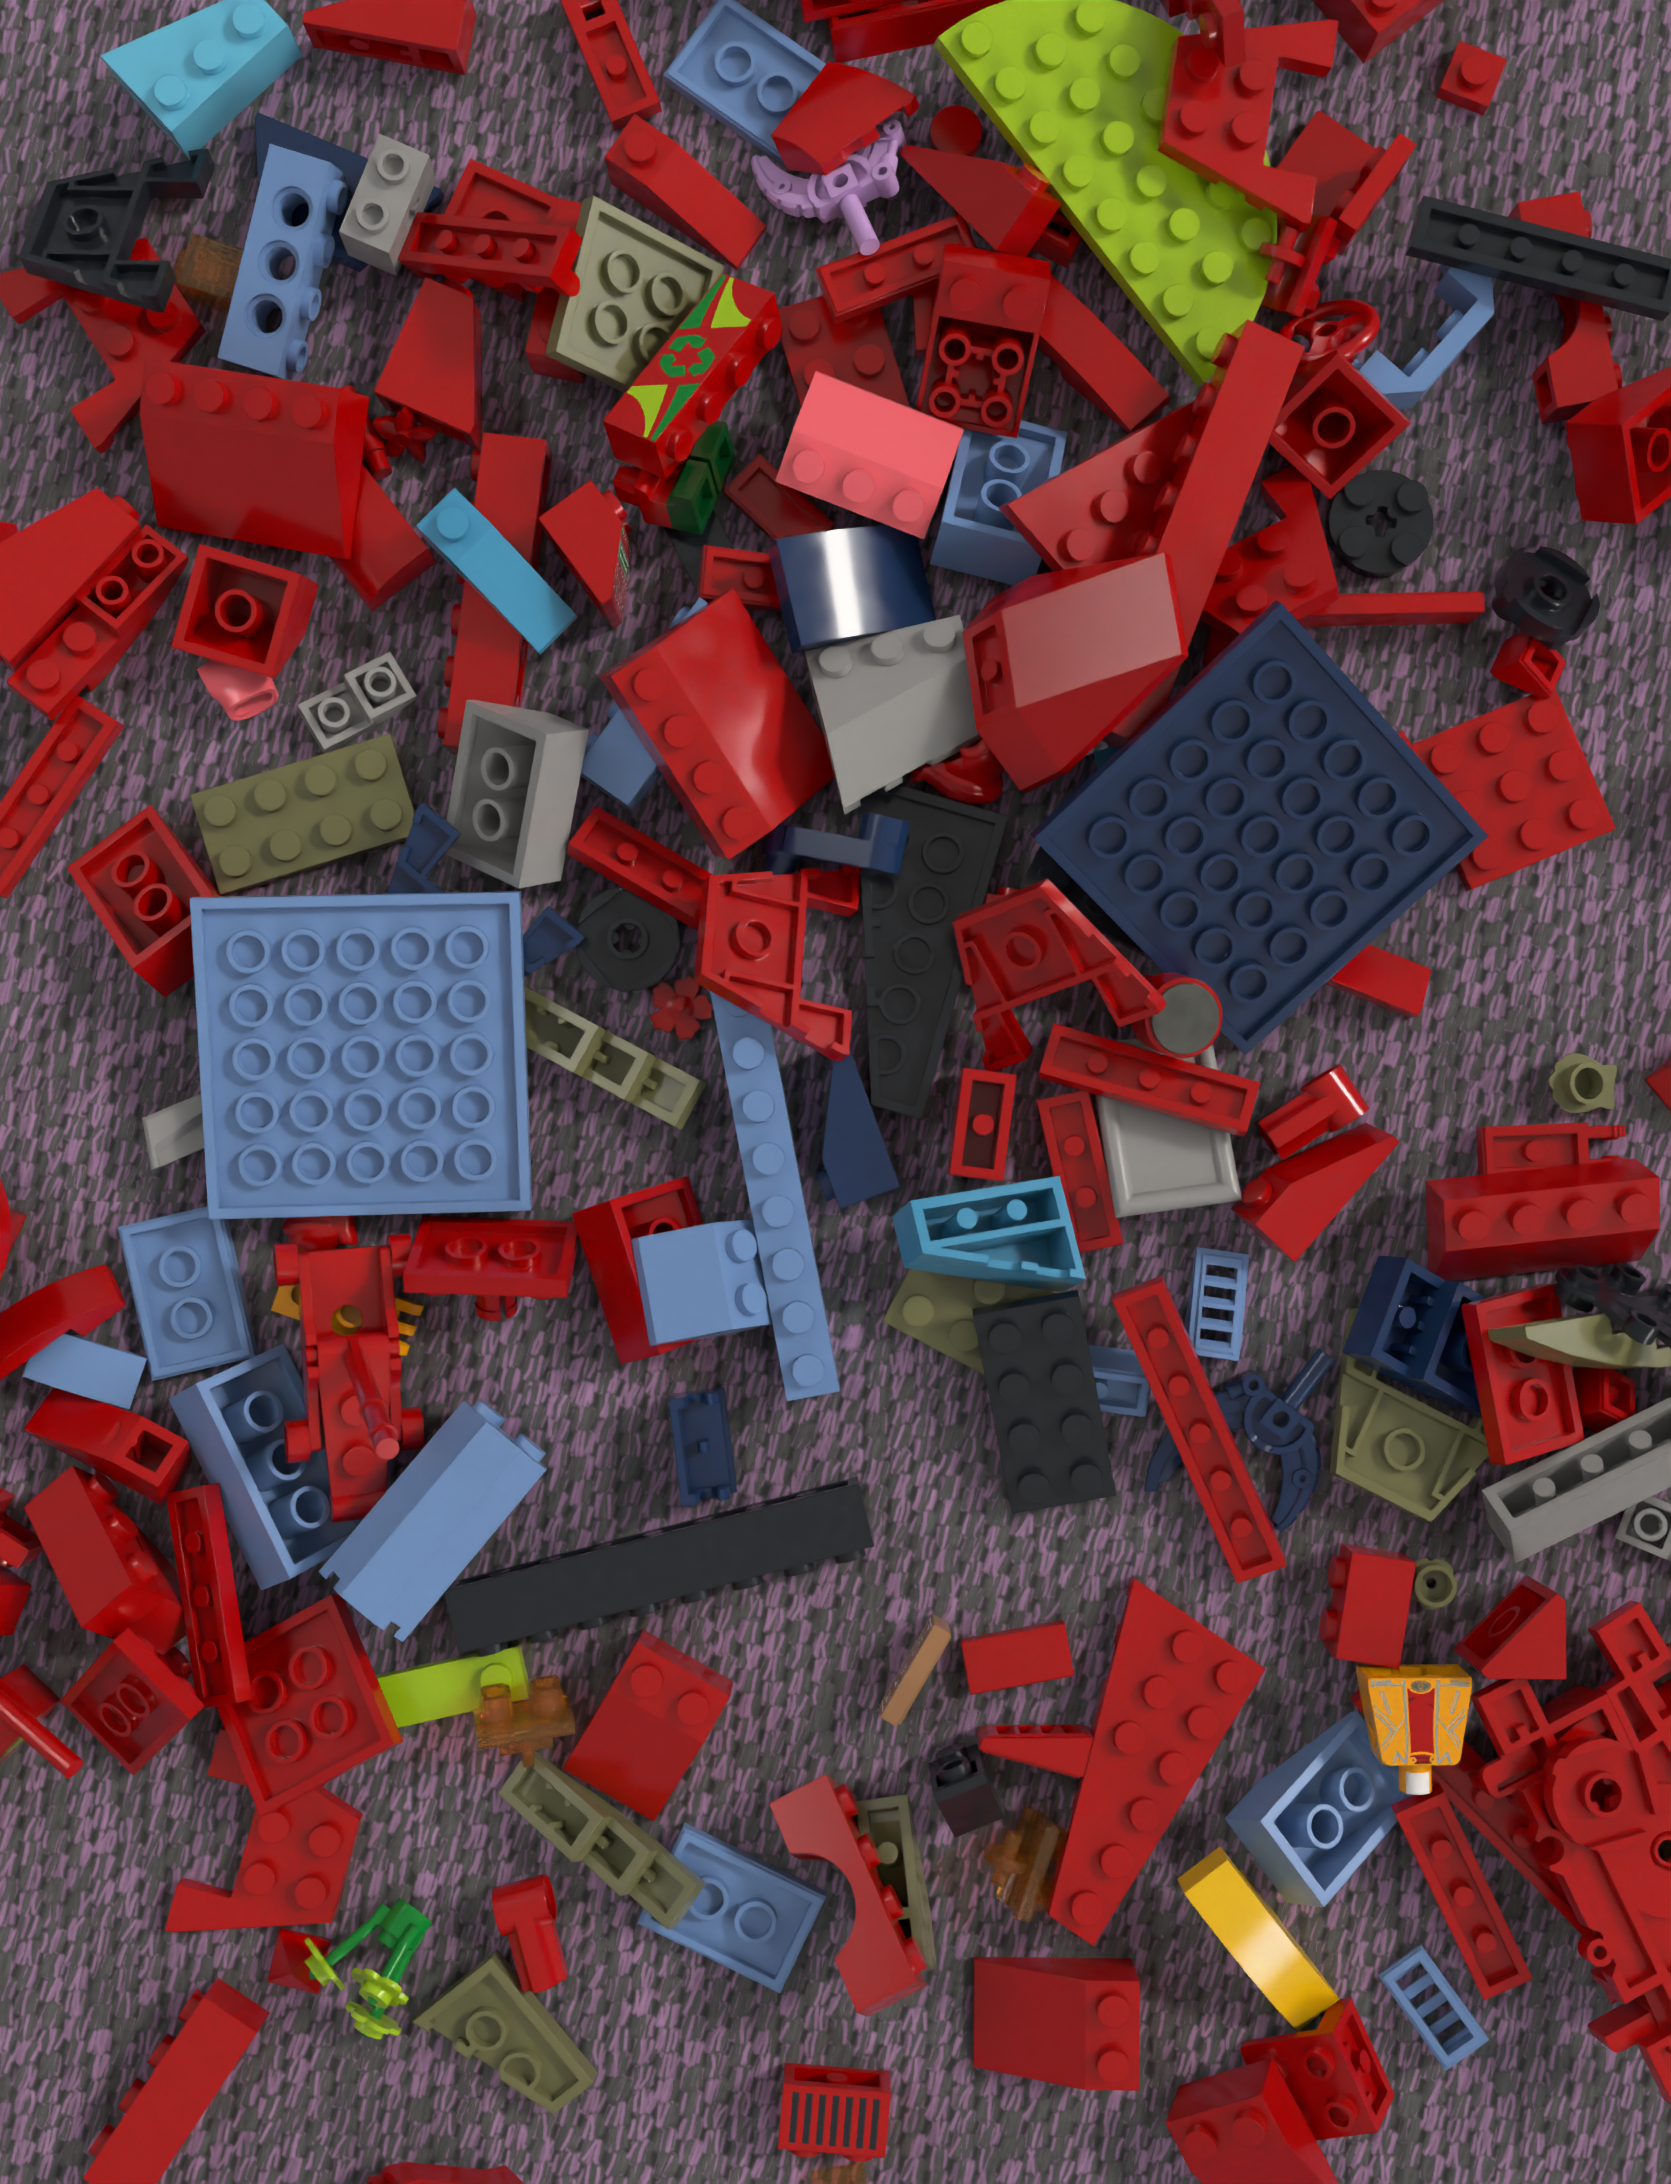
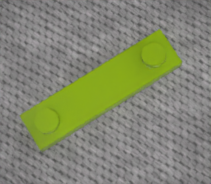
(452, 1685)

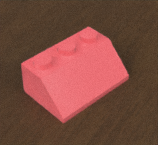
(869, 455)

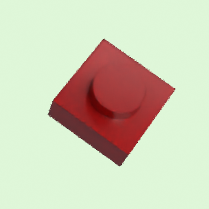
(1471, 78)

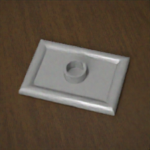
(1164, 1160)

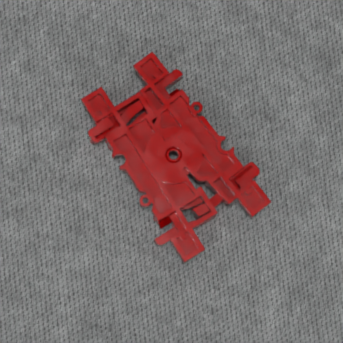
(1614, 1893)

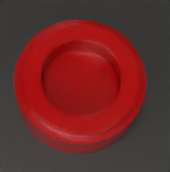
(956, 131)

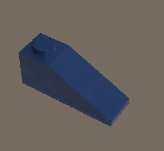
(853, 1146)

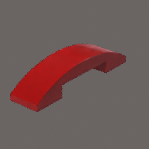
(73, 1303)

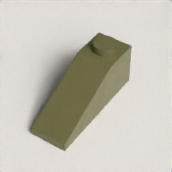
(894, 1834)

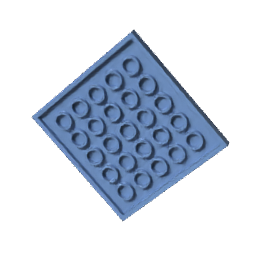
(362, 1054)

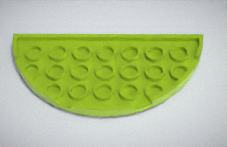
(1084, 104)

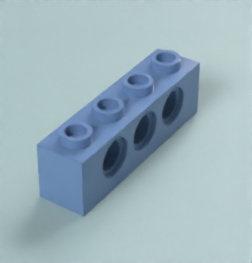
(285, 183)

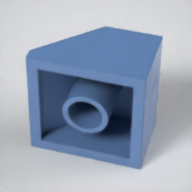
(701, 1282)

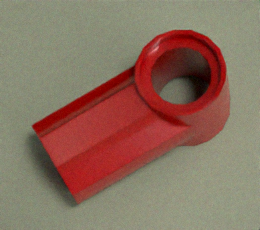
(1322, 1106)
(527, 1916)

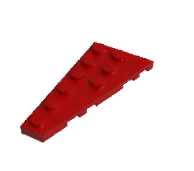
(1105, 501)

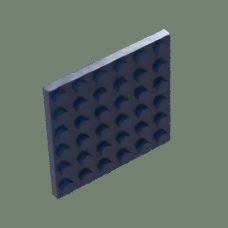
(1260, 827)

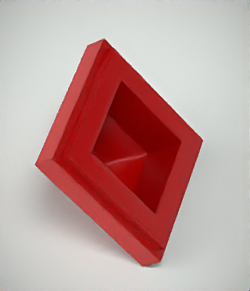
(289, 1958)

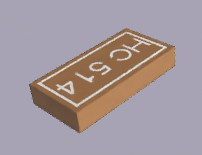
(915, 1670)

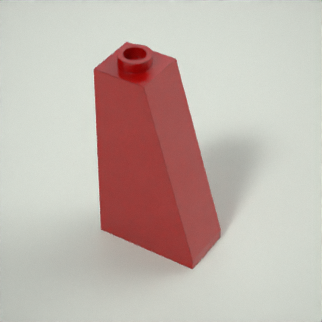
(52, 564)

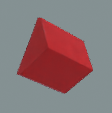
(1334, 422)
(1520, 1636)

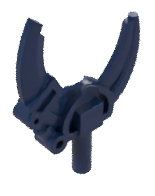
(1270, 1425)

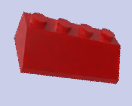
(1541, 1219)

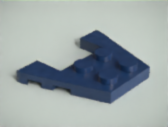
(428, 843)

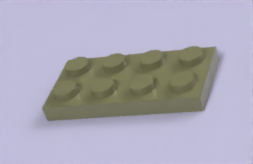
(305, 815)

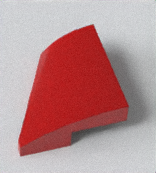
(838, 117)

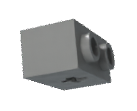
(386, 202)

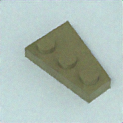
(511, 2033)

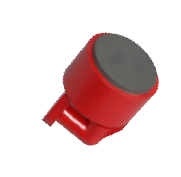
(1186, 1022)

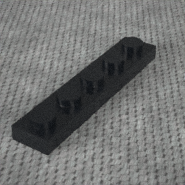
(1541, 258)

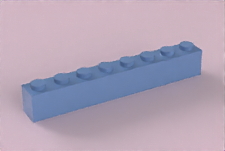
(776, 1202)

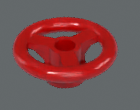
(1335, 335)

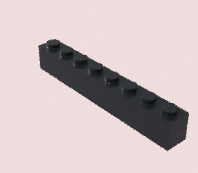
(659, 1566)

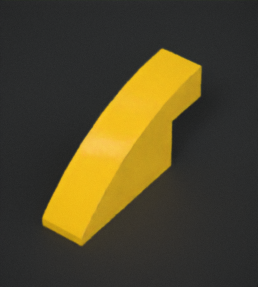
(1257, 1939)

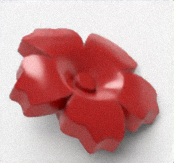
(680, 1008)

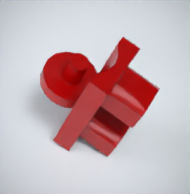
(1296, 265)

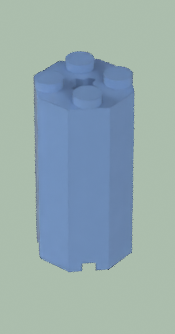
(435, 1518)

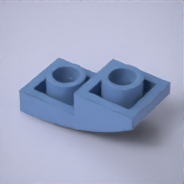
(88, 1369)

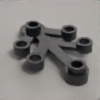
(1639, 1317)

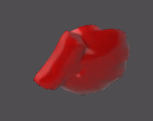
(320, 1232)

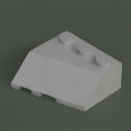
(892, 704)

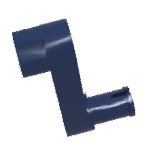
(876, 849)

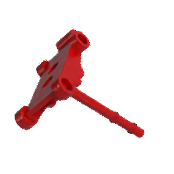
(350, 1378)

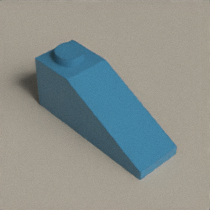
(496, 570)

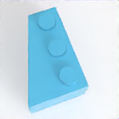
(205, 67)

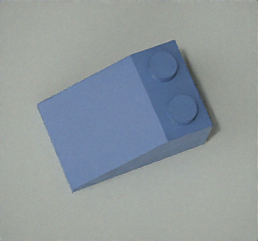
(985, 475)
(1319, 1813)

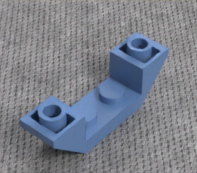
(1473, 305)

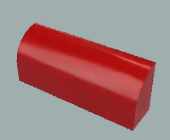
(384, 547)

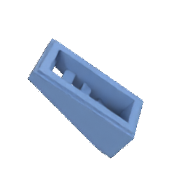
(1196, 1300)
(1459, 2044)

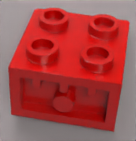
(1348, 172)
(1330, 2073)

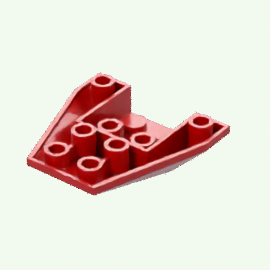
(1070, 660)

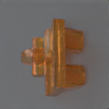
(525, 1724)
(1024, 1862)

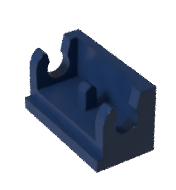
(702, 1445)

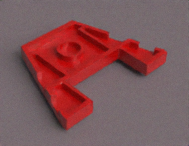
(1221, 116)
(119, 333)
(1277, 563)
(755, 946)
(1032, 948)
(288, 1868)

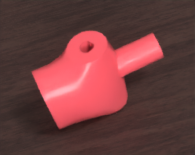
(238, 690)

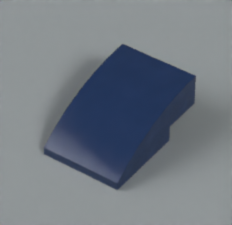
(849, 584)
(1416, 1332)

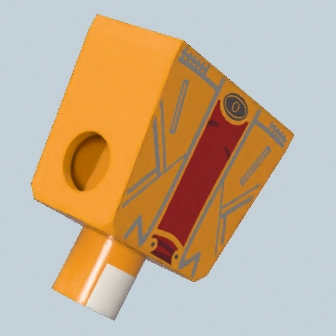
(1415, 1718)

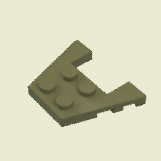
(1400, 1444)

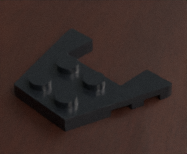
(92, 224)

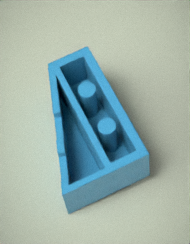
(995, 1235)

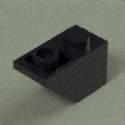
(964, 1789)

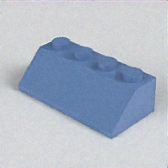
(238, 1438)

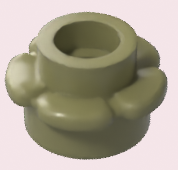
(1444, 1588)

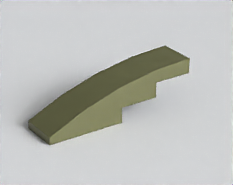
(610, 1061)
(1581, 1343)
(603, 1839)

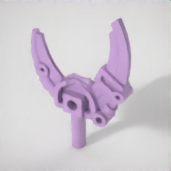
(844, 190)

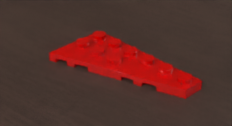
(1153, 1733)

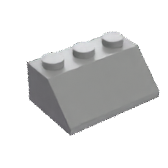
(515, 792)

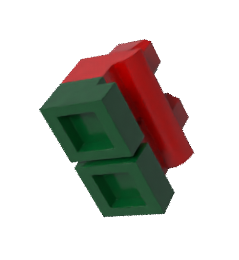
(689, 492)

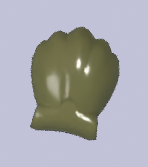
(1582, 1084)

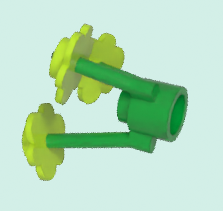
(401, 1933)

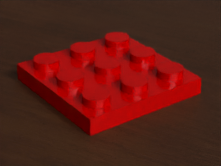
(1521, 784)
(310, 1707)

